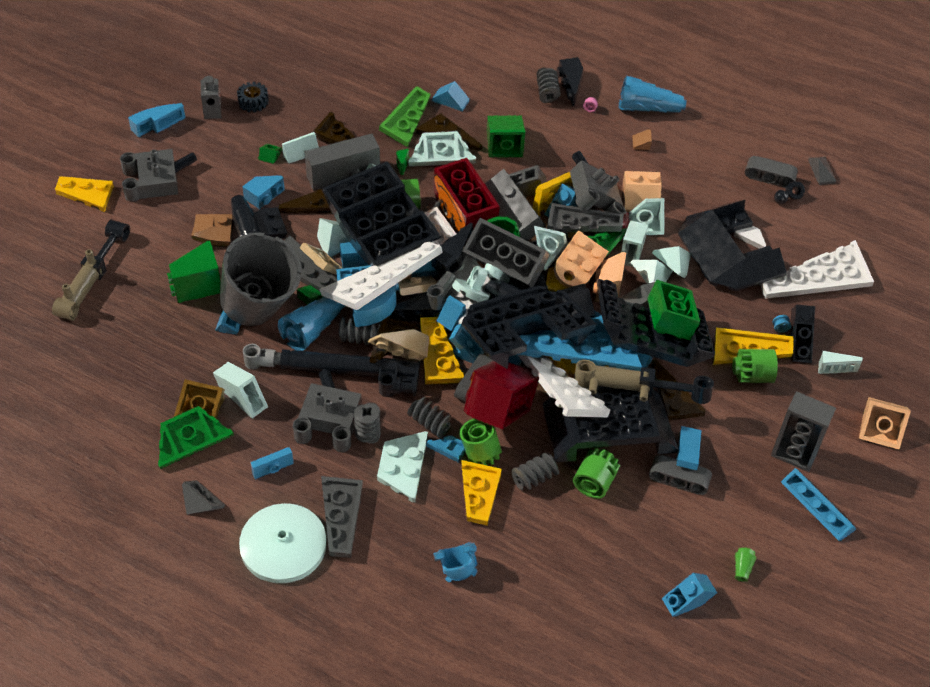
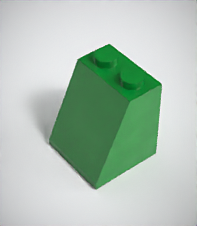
(505, 136)
(195, 274)

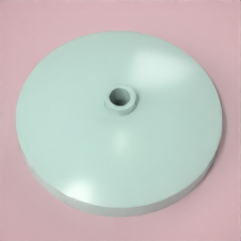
(283, 543)

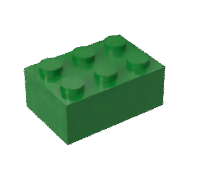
(673, 310)

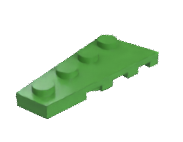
(405, 118)

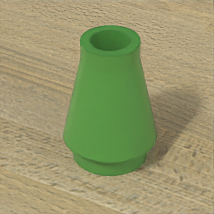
(744, 563)

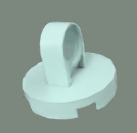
(473, 285)

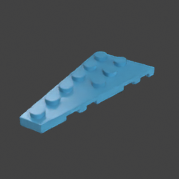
(596, 348)

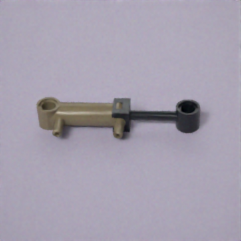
(91, 269)
(642, 381)

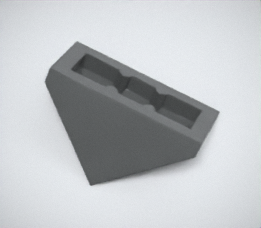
(822, 170)
(199, 498)

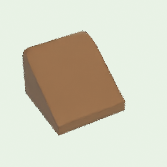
(642, 140)

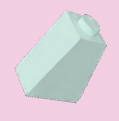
(634, 241)
(241, 388)

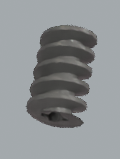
(548, 85)
(362, 333)
(430, 417)
(367, 423)
(535, 470)

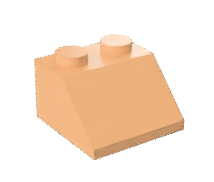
(640, 186)
(611, 270)
(884, 423)

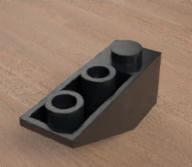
(571, 74)
(452, 255)
(414, 309)
(803, 332)

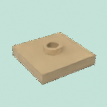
(320, 258)
(415, 285)

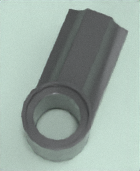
(441, 290)

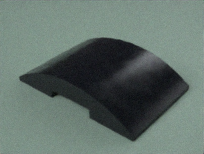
(378, 215)

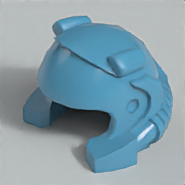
(458, 562)

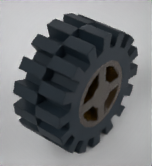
(252, 97)

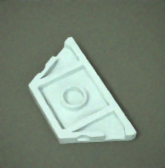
(440, 149)
(402, 463)

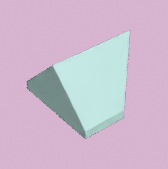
(650, 212)
(330, 236)
(552, 241)
(675, 258)
(652, 270)

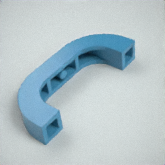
(378, 308)

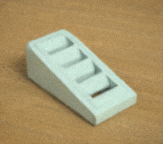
(838, 363)

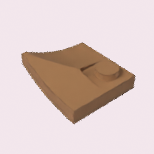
(213, 228)

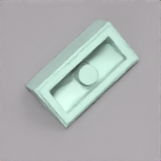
(295, 149)

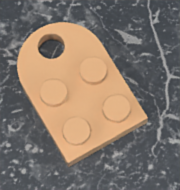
(579, 259)

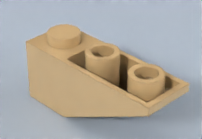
(407, 344)

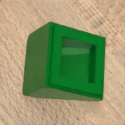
(269, 153)
(402, 160)
(308, 294)

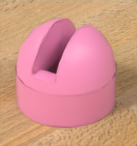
(590, 104)

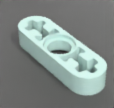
(494, 272)

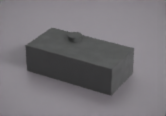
(340, 160)
(514, 204)
(506, 252)
(803, 431)

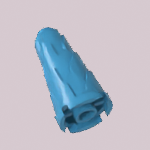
(647, 97)
(308, 322)

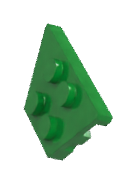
(188, 435)

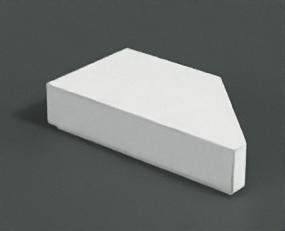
(751, 236)

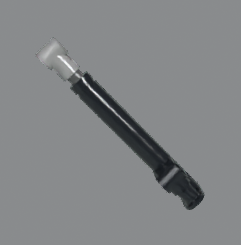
(392, 374)

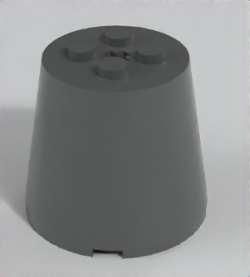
(258, 278)

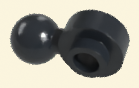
(782, 196)

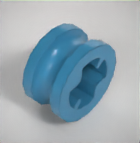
(781, 323)

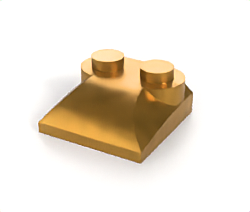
(202, 395)

